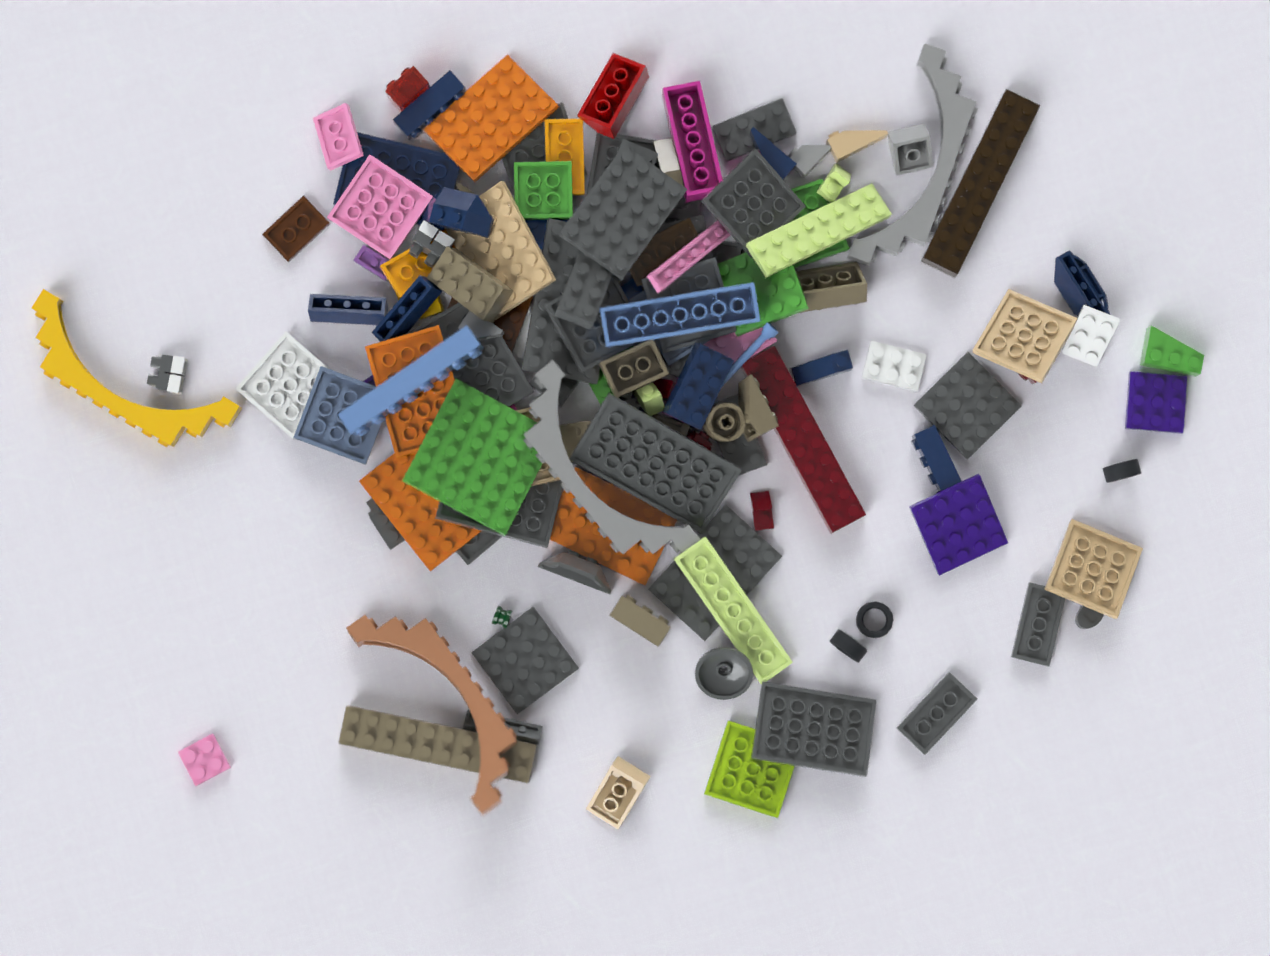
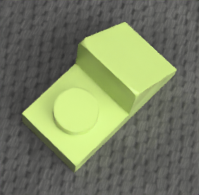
(834, 183)

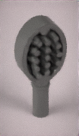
(1087, 618)

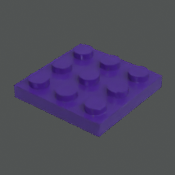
(1156, 402)

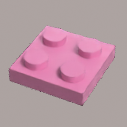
(204, 759)

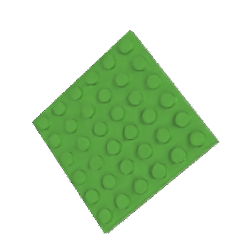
(476, 458)

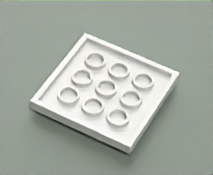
(282, 382)

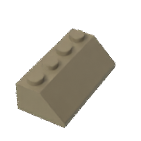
(833, 286)

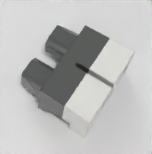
(422, 240)
(165, 381)

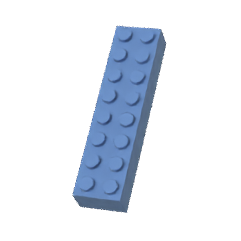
(680, 314)
(411, 381)

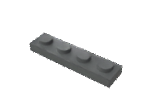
(525, 731)

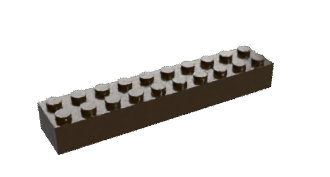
(980, 183)

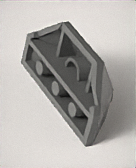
(577, 569)

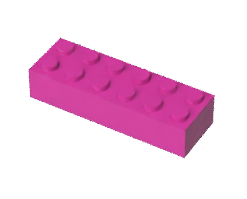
(692, 139)

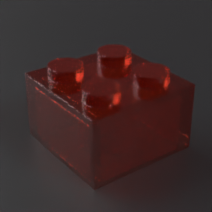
(406, 88)

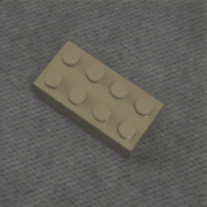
(470, 284)

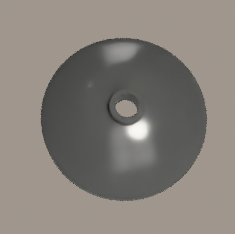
(723, 682)

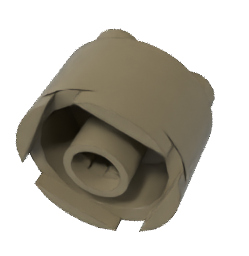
(733, 417)

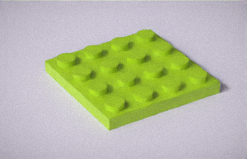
(745, 780)

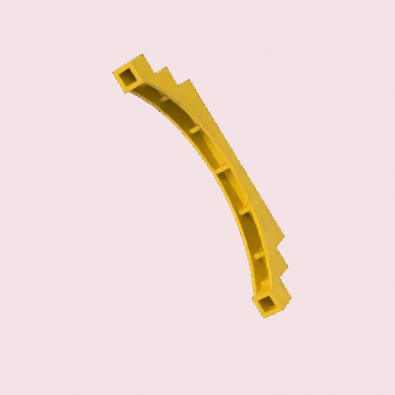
(66, 366)

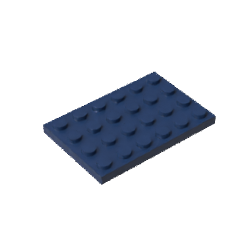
(421, 166)

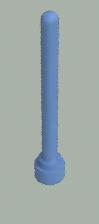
(767, 332)

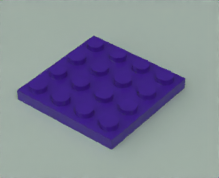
(958, 524)

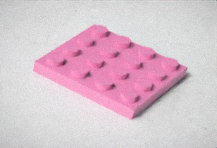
(380, 207)

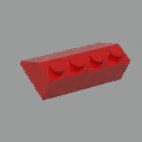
(613, 95)

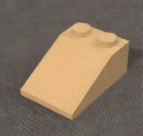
(618, 792)

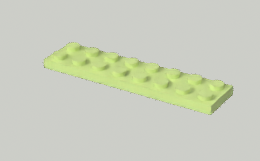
(818, 230)
(733, 609)

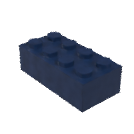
(698, 385)

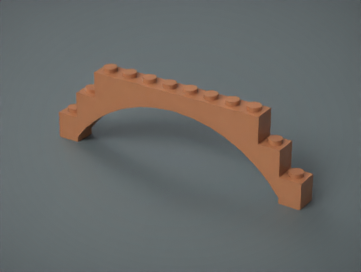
(427, 645)

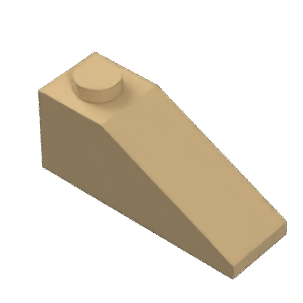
(851, 142)

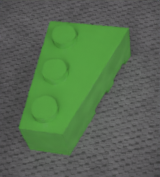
(1169, 354)

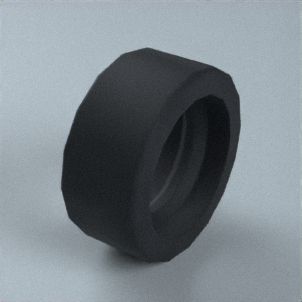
(1122, 470)
(874, 634)
(848, 646)

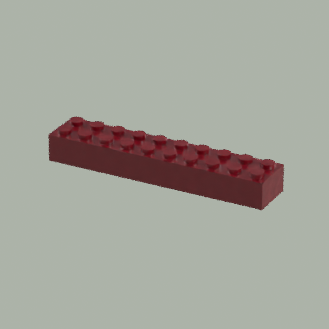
(805, 442)

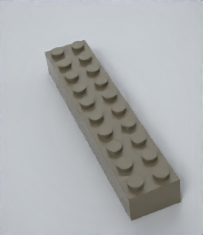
(427, 742)

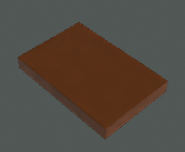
(296, 228)

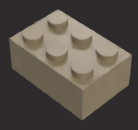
(633, 368)
(640, 620)

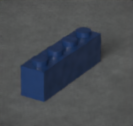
(429, 105)
(347, 309)
(407, 309)
(935, 458)

